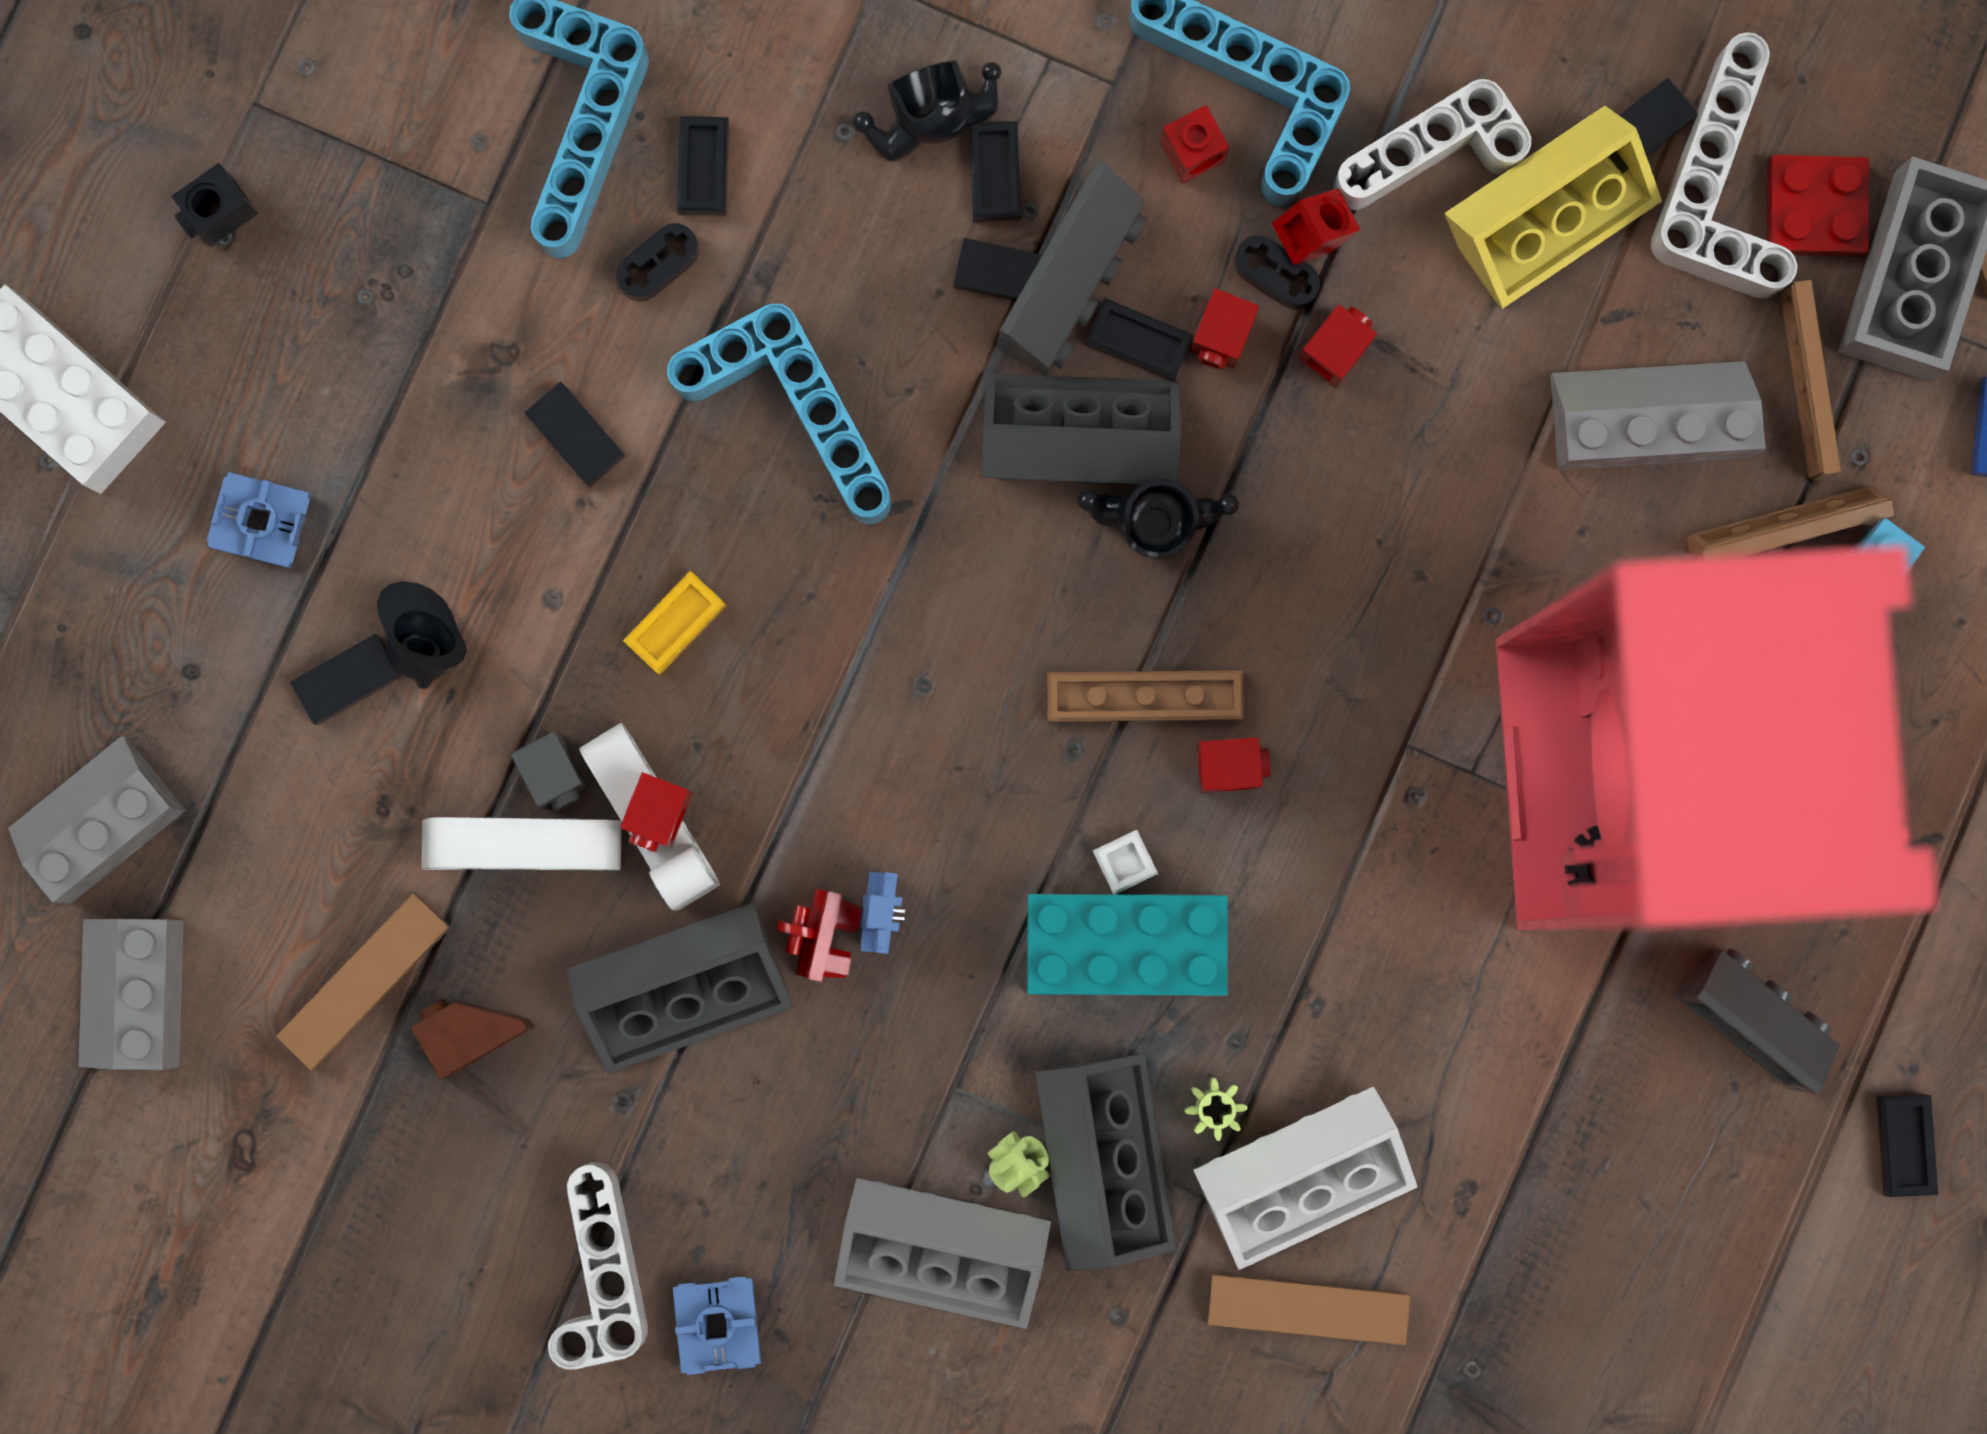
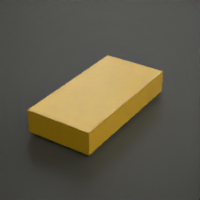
(674, 623)

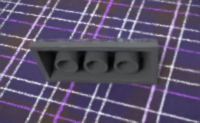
(1071, 271)
(1081, 429)
(679, 988)
(1105, 1162)

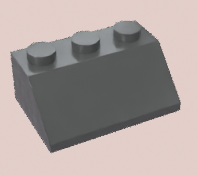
(1760, 1020)

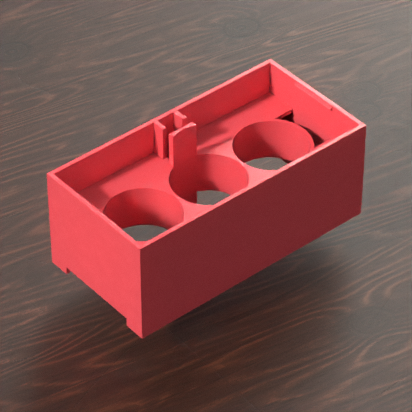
(1720, 739)

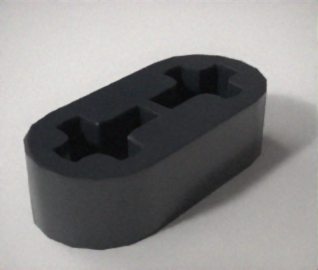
(650, 253)
(1270, 282)

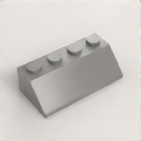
(1656, 415)
(942, 1253)

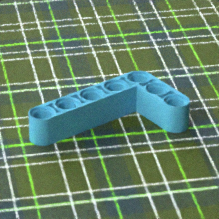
(1256, 76)
(587, 116)
(803, 396)

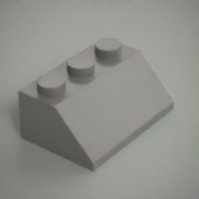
(93, 822)
(131, 994)

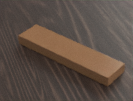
(1810, 381)
(1792, 524)
(1145, 696)
(363, 981)
(1308, 1309)

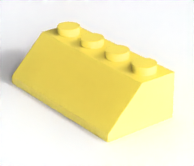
(1554, 206)

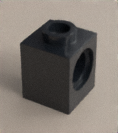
(233, 211)

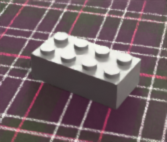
(1920, 271)

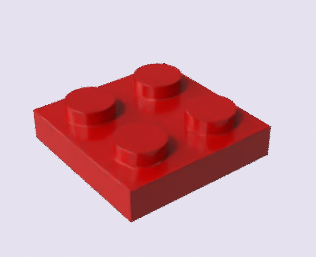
(1818, 204)

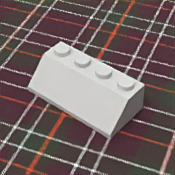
(1306, 1177)

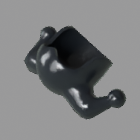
(931, 108)
(1157, 515)

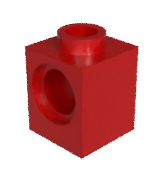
(1194, 144)
(1316, 226)
(1223, 330)
(1338, 344)
(1232, 765)
(655, 812)

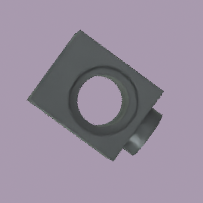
(550, 772)

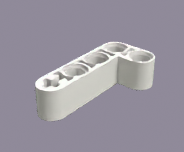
(1425, 151)
(520, 844)
(677, 872)
(595, 1261)

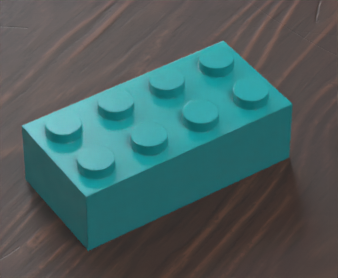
(1127, 944)

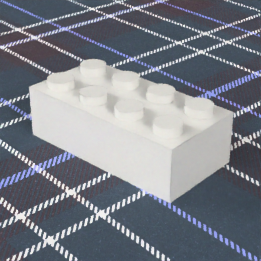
(67, 397)

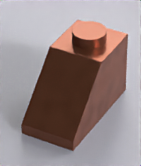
(464, 1033)

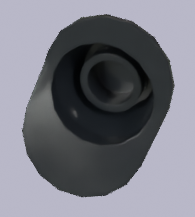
(419, 632)

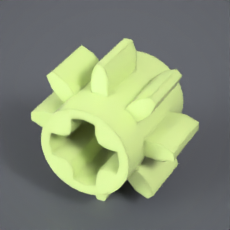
(1205, 1099)
(1018, 1164)

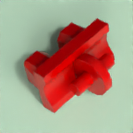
(813, 932)

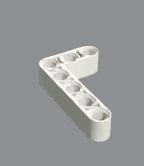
(1710, 176)

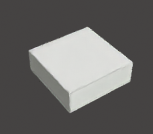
(1125, 862)

